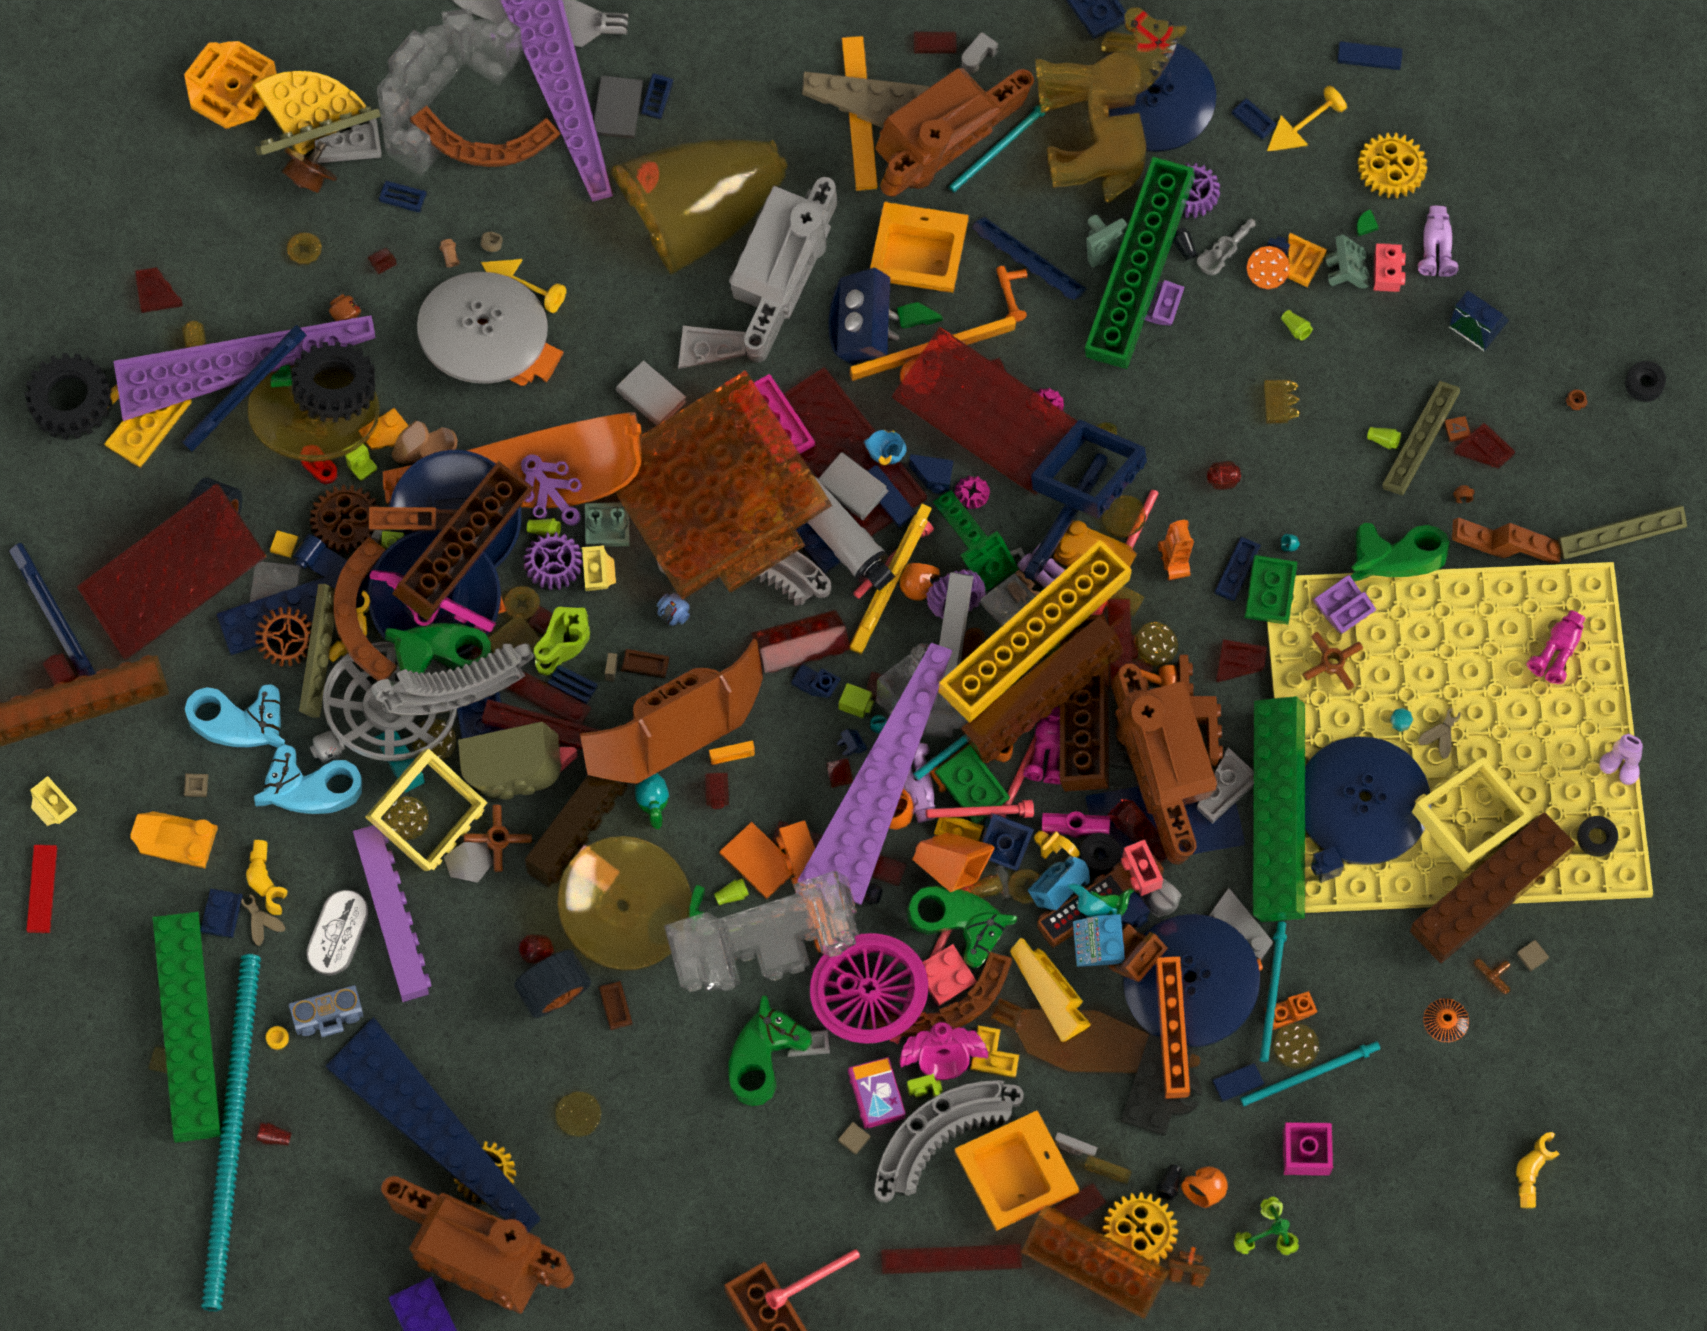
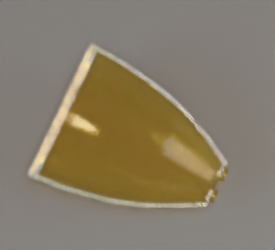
(699, 193)

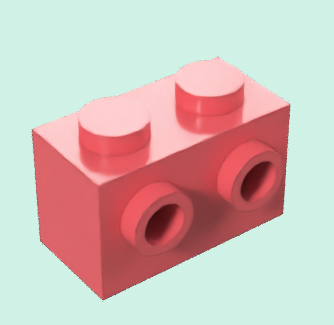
(1388, 267)
(1142, 868)

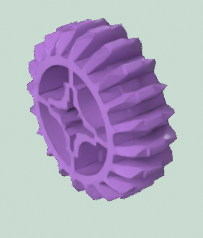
(1202, 180)
(543, 574)
(937, 594)

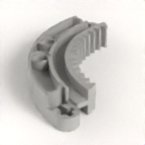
(797, 577)
(446, 691)
(911, 1149)

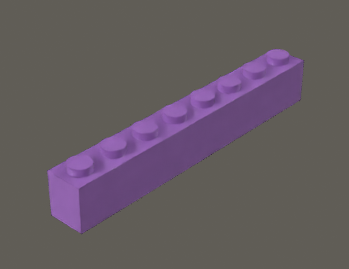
(391, 913)

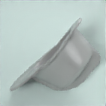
(1162, 901)

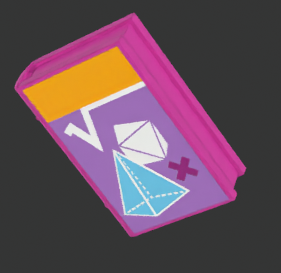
(876, 1093)

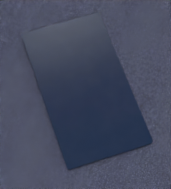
(1222, 834)

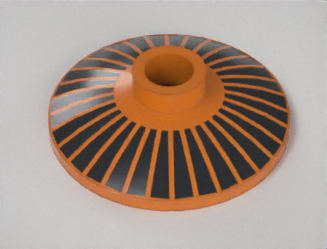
(1446, 1030)

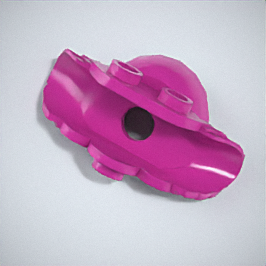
(943, 1050)

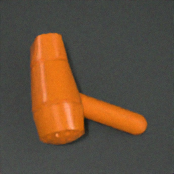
(1167, 675)

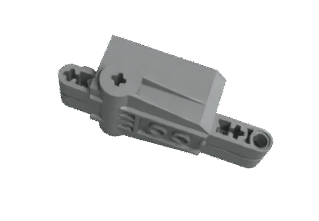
(780, 259)

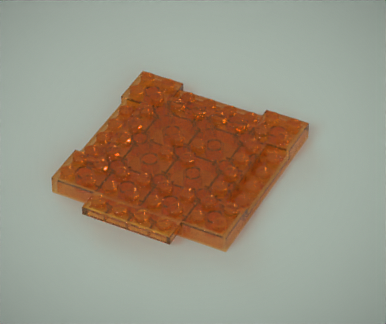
(721, 490)

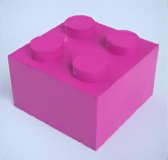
(1307, 1148)

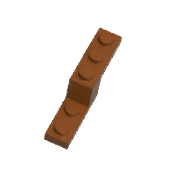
(409, 518)
(1506, 540)
(1205, 710)

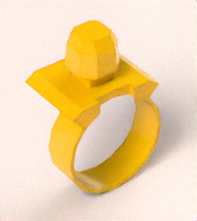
(1054, 843)

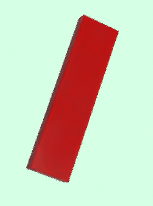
(42, 889)

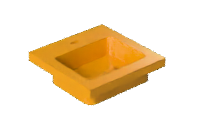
(920, 246)
(1012, 1171)

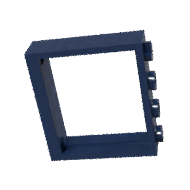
(1095, 506)

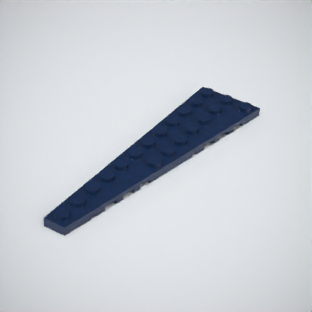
(398, 1092)

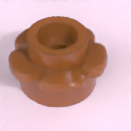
(1576, 394)
(1463, 491)

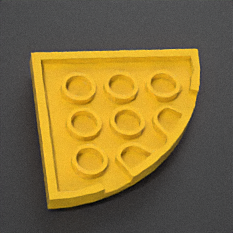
(305, 100)

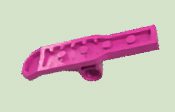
(461, 613)

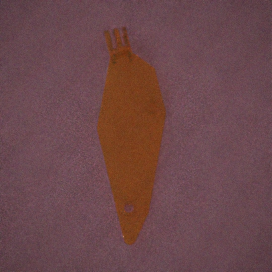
(1102, 1047)

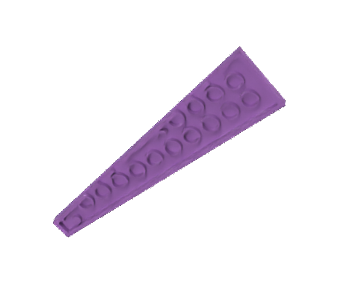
(557, 70)
(186, 373)
(865, 814)

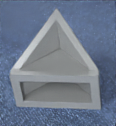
(469, 861)

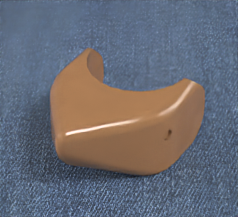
(417, 443)

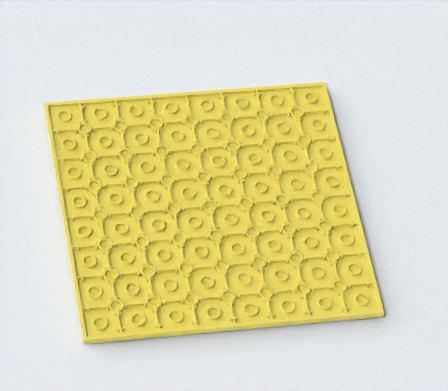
(1465, 647)

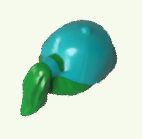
(652, 798)
(1096, 905)

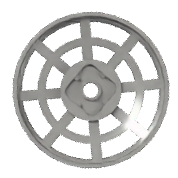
(377, 714)

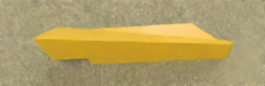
(1051, 990)

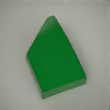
(916, 314)
(696, 900)

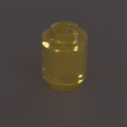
(194, 334)

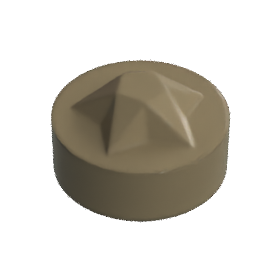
(491, 241)

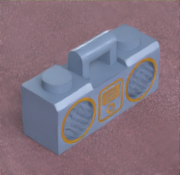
(323, 1009)

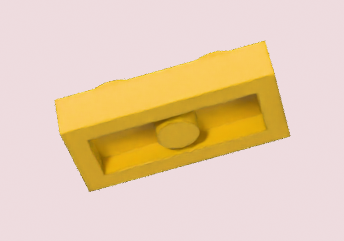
(959, 827)

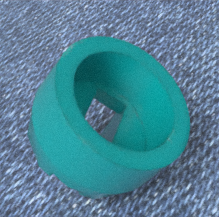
(1292, 540)
(877, 728)

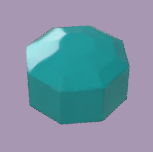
(1401, 719)

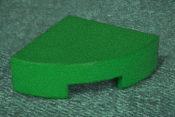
(1366, 223)
(282, 377)

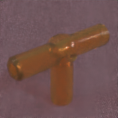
(1493, 975)

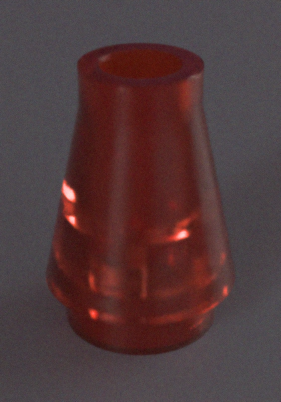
(273, 1135)

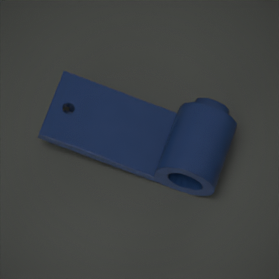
(317, 557)

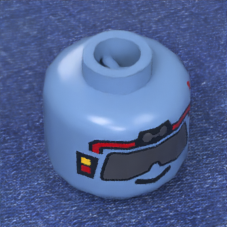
(673, 609)

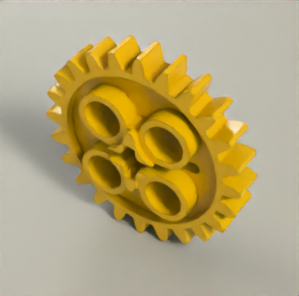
(1392, 165)
(1155, 1217)

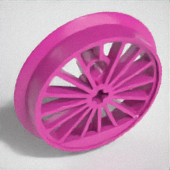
(865, 944)

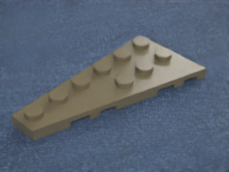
(867, 98)

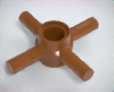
(1334, 653)
(497, 829)

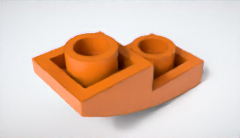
(1293, 1010)

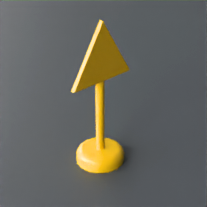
(1287, 137)
(553, 297)

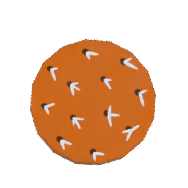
(1268, 267)

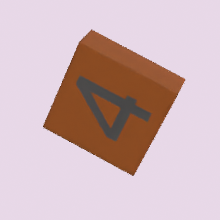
(1457, 429)

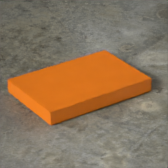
(757, 860)

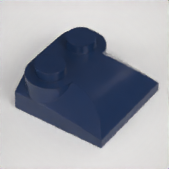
(1008, 838)

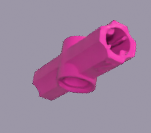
(1061, 823)

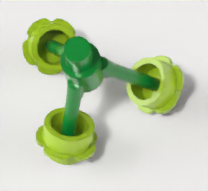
(1286, 1242)

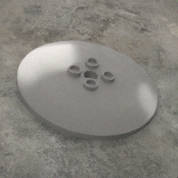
(476, 351)

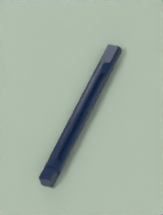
(269, 362)
(1064, 520)
(51, 610)

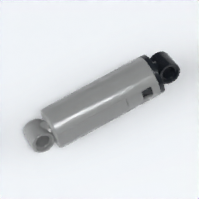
(852, 544)

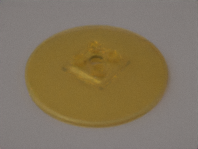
(293, 434)
(629, 872)

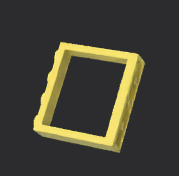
(461, 827)
(1443, 836)

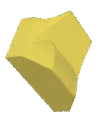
(598, 568)
(51, 803)

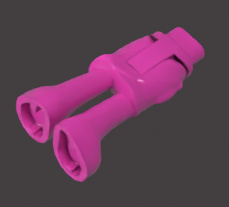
(1563, 638)
(1047, 738)

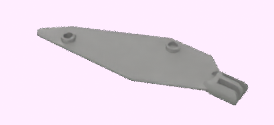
(583, 20)

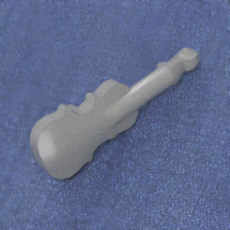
(1213, 260)

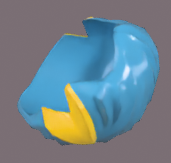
(886, 447)

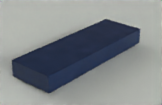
(1369, 55)
(893, 502)
(1237, 569)

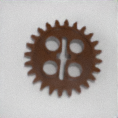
(330, 508)

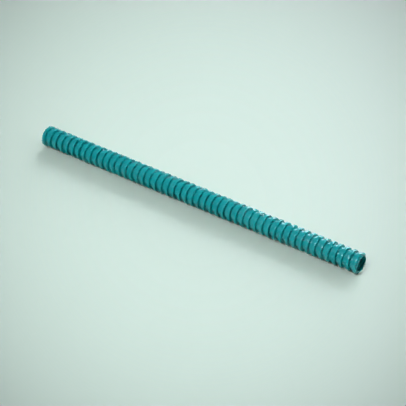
(231, 1131)

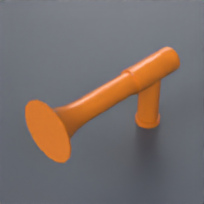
(1004, 278)

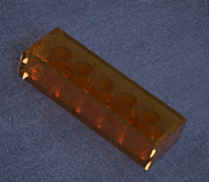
(1095, 1261)

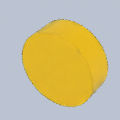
(277, 1037)

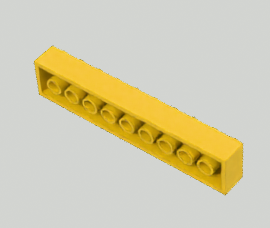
(1034, 631)

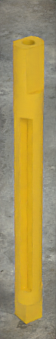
(896, 566)

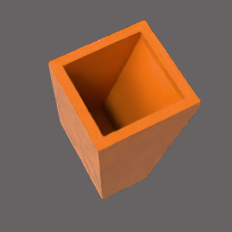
(953, 859)

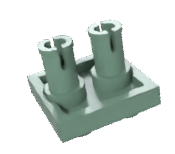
(1104, 240)
(1351, 263)
(606, 525)

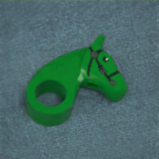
(965, 911)

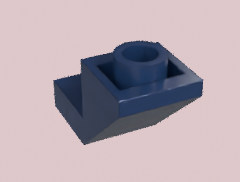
(815, 683)

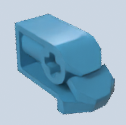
(1052, 886)

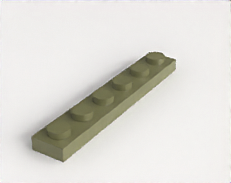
(326, 127)
(1421, 438)
(1622, 532)
(318, 652)

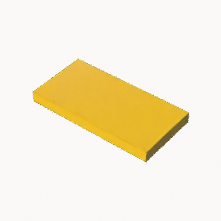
(140, 436)

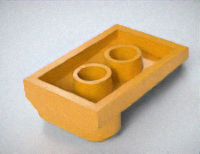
(1080, 539)
(174, 838)

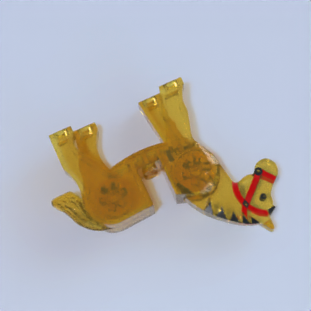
(1108, 84)

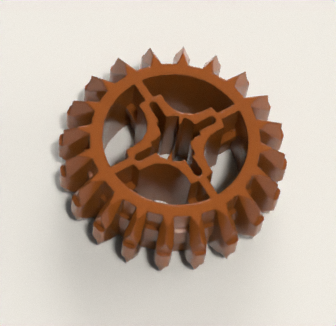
(270, 634)

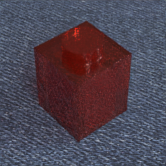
(58, 669)
(717, 790)

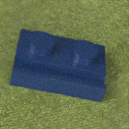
(221, 913)

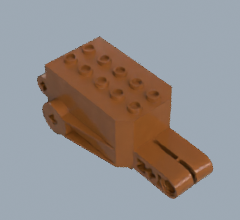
(944, 125)
(1165, 755)
(476, 1248)

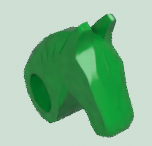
(1401, 559)
(437, 642)

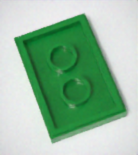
(1271, 589)
(971, 782)

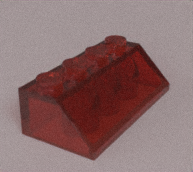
(801, 641)

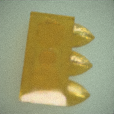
(1278, 400)

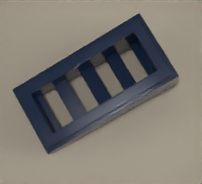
(662, 80)

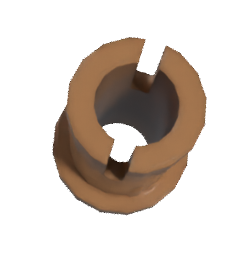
(449, 252)

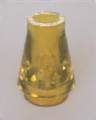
(987, 886)

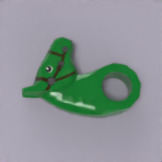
(753, 1050)

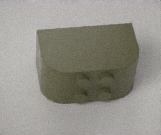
(511, 760)

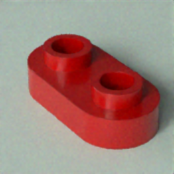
(317, 469)

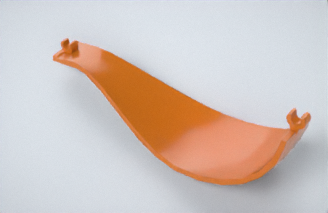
(598, 450)

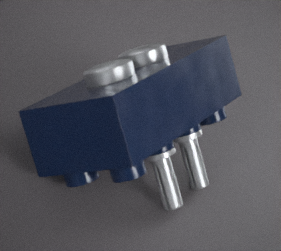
(861, 317)

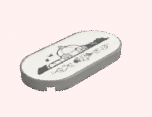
(337, 932)

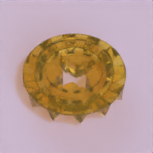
(304, 240)
(522, 593)
(1019, 878)

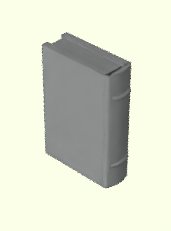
(651, 393)
(853, 486)

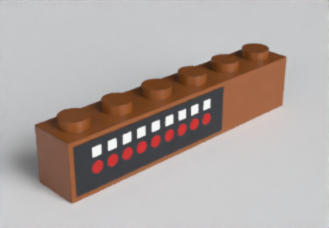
(1058, 924)

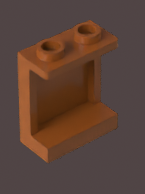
(1139, 953)

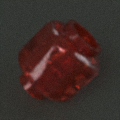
(1224, 475)
(535, 948)

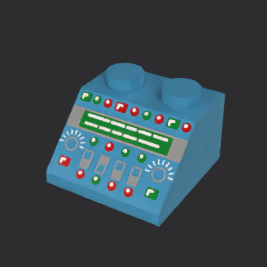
(1099, 940)

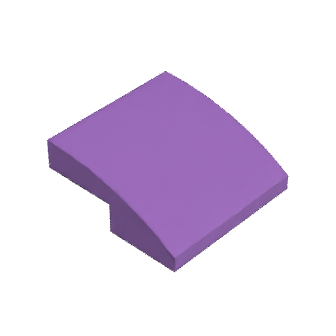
(1164, 303)
(1344, 604)

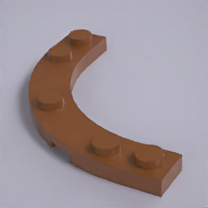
(482, 153)
(346, 616)
(965, 1011)

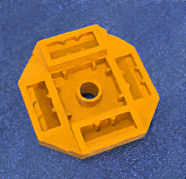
(217, 70)

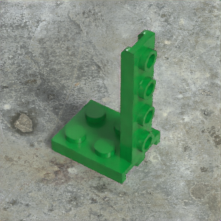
(985, 553)

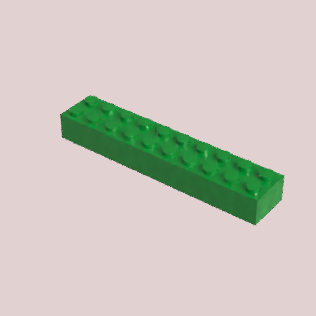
(1139, 263)
(1279, 809)
(186, 1027)

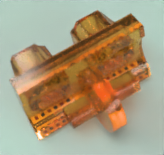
(1178, 1267)

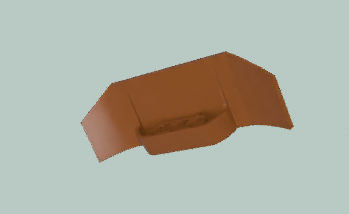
(675, 721)

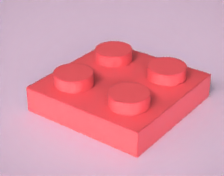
(947, 975)

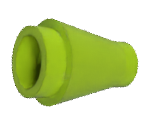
(1298, 326)
(1384, 436)
(542, 526)
(732, 892)

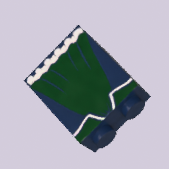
(1477, 320)

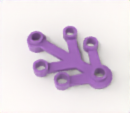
(548, 486)

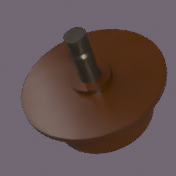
(306, 170)

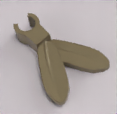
(1443, 732)
(259, 919)

